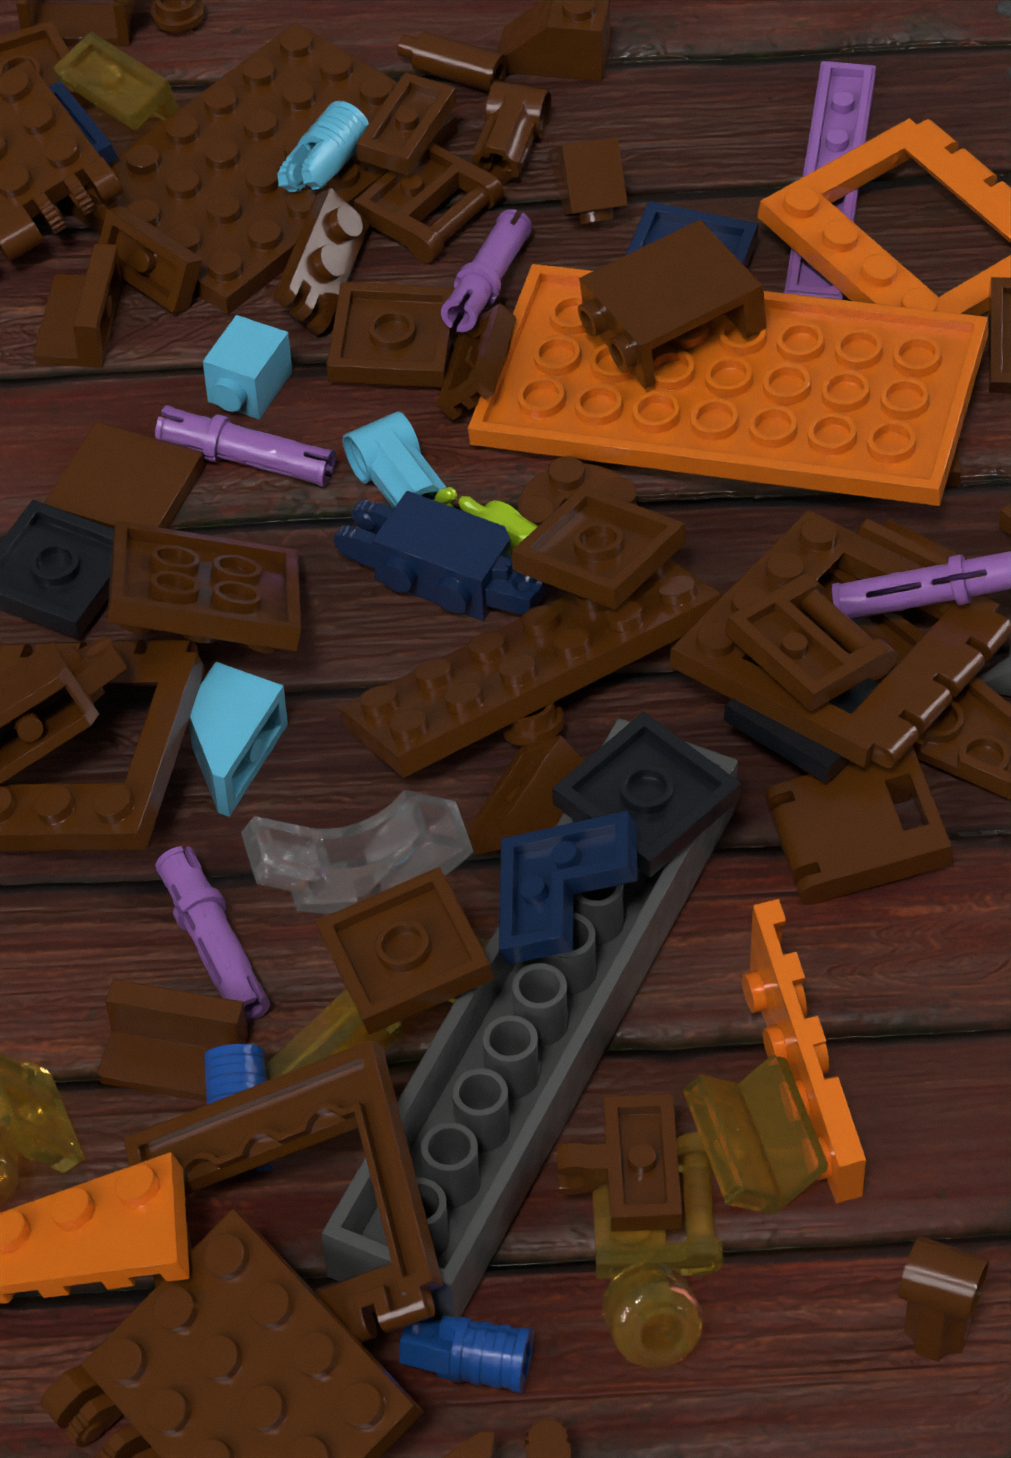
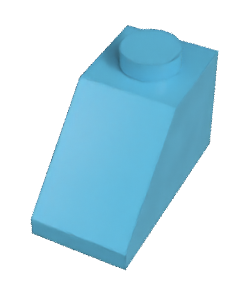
(234, 730)

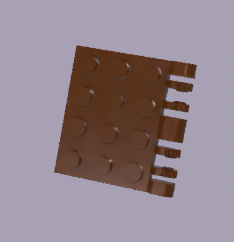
(42, 161)
(233, 1368)

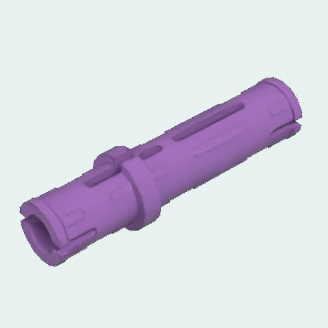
(480, 280)
(227, 441)
(857, 598)
(202, 914)

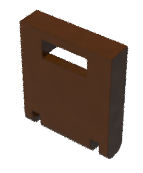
(854, 829)

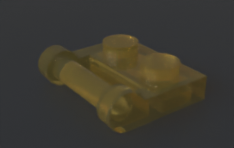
(35, 1116)
(694, 1256)

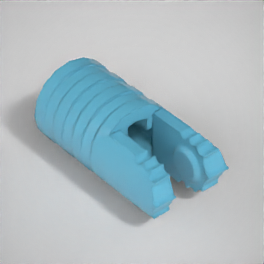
(323, 148)

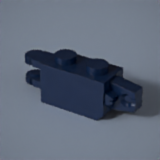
(439, 556)

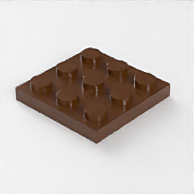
(204, 587)

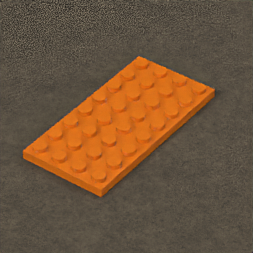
(813, 402)

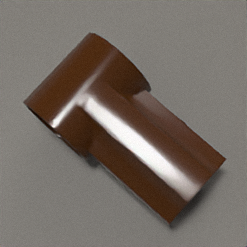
(512, 121)
(941, 1296)

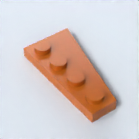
(778, 992)
(98, 1233)

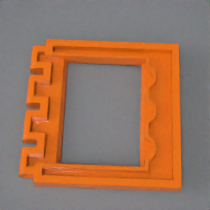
(849, 257)

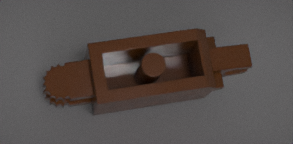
(51, 699)

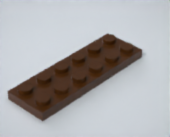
(521, 669)

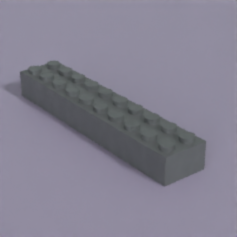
(512, 1072)

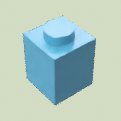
(247, 367)

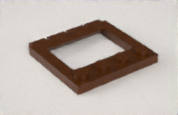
(901, 703)
(113, 812)
(296, 1113)

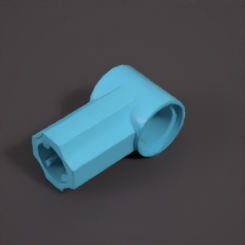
(391, 458)

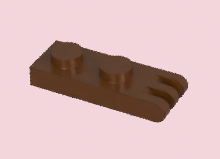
(321, 260)

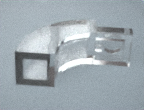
(356, 861)

